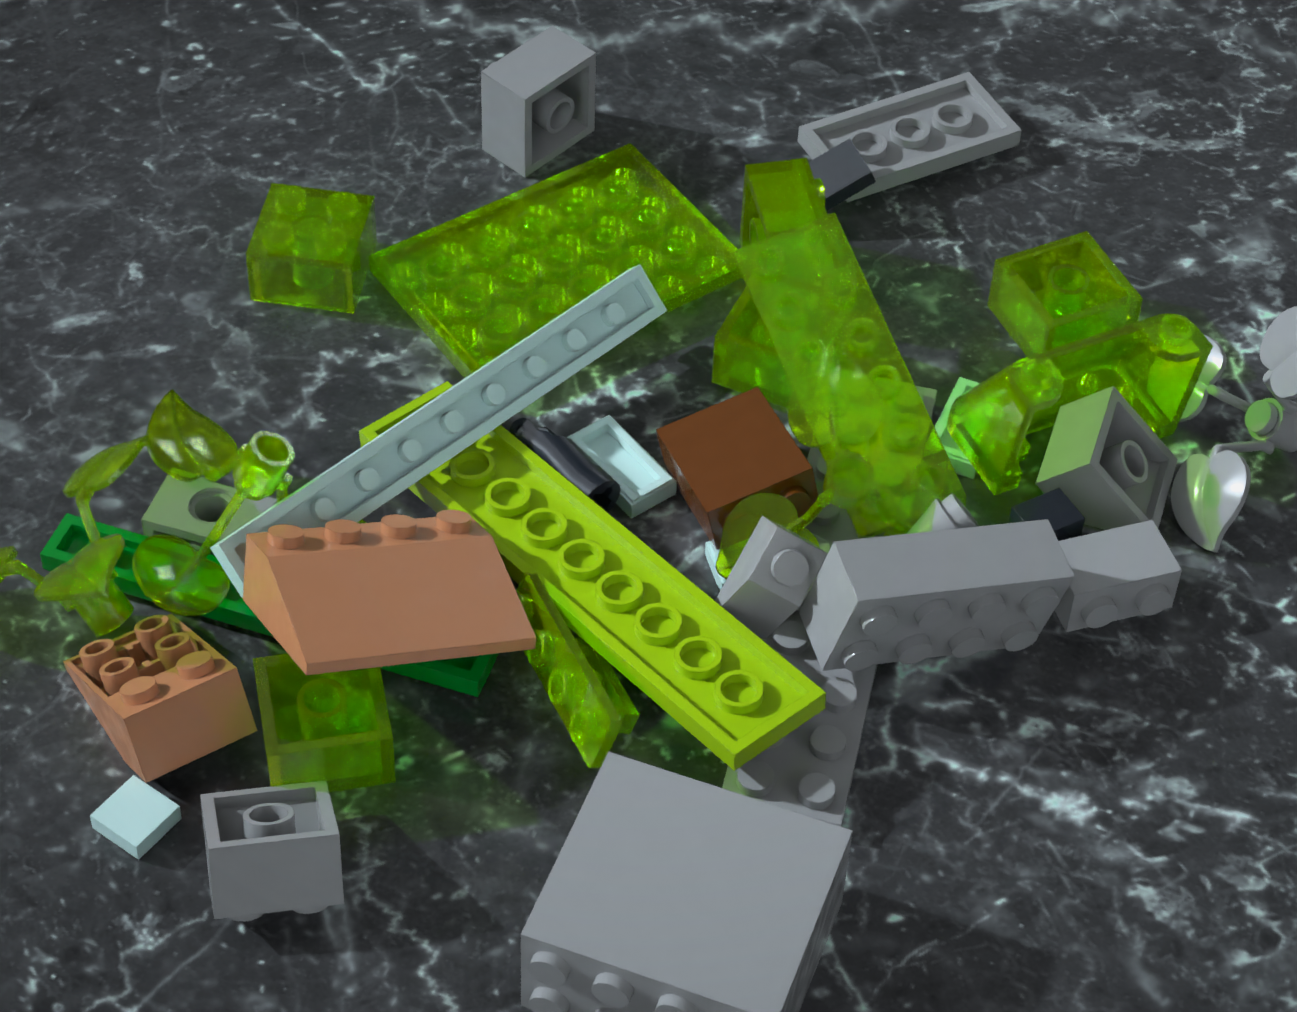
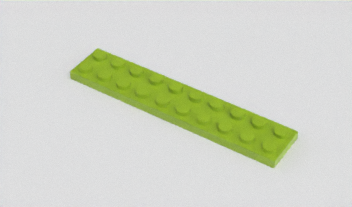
(621, 595)

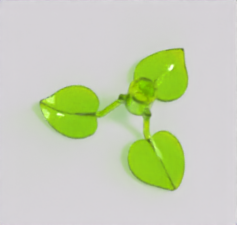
(835, 406)
(187, 448)
(88, 578)

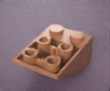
(162, 695)

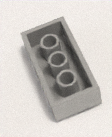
(934, 594)

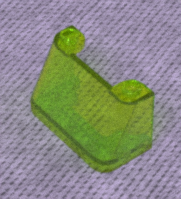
(1147, 361)

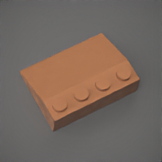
(384, 592)

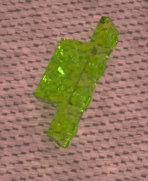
(575, 677)

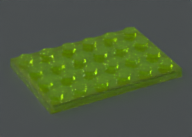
(541, 250)

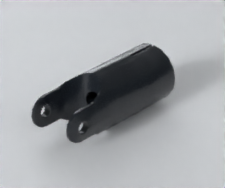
(570, 462)

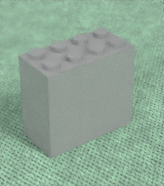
(682, 900)

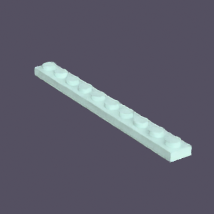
(458, 415)

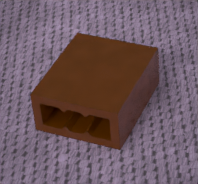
(733, 454)

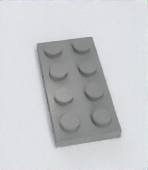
(917, 131)

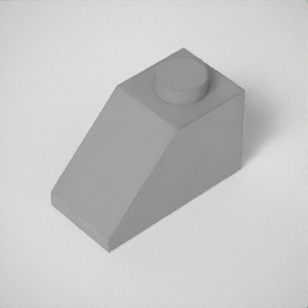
(770, 577)

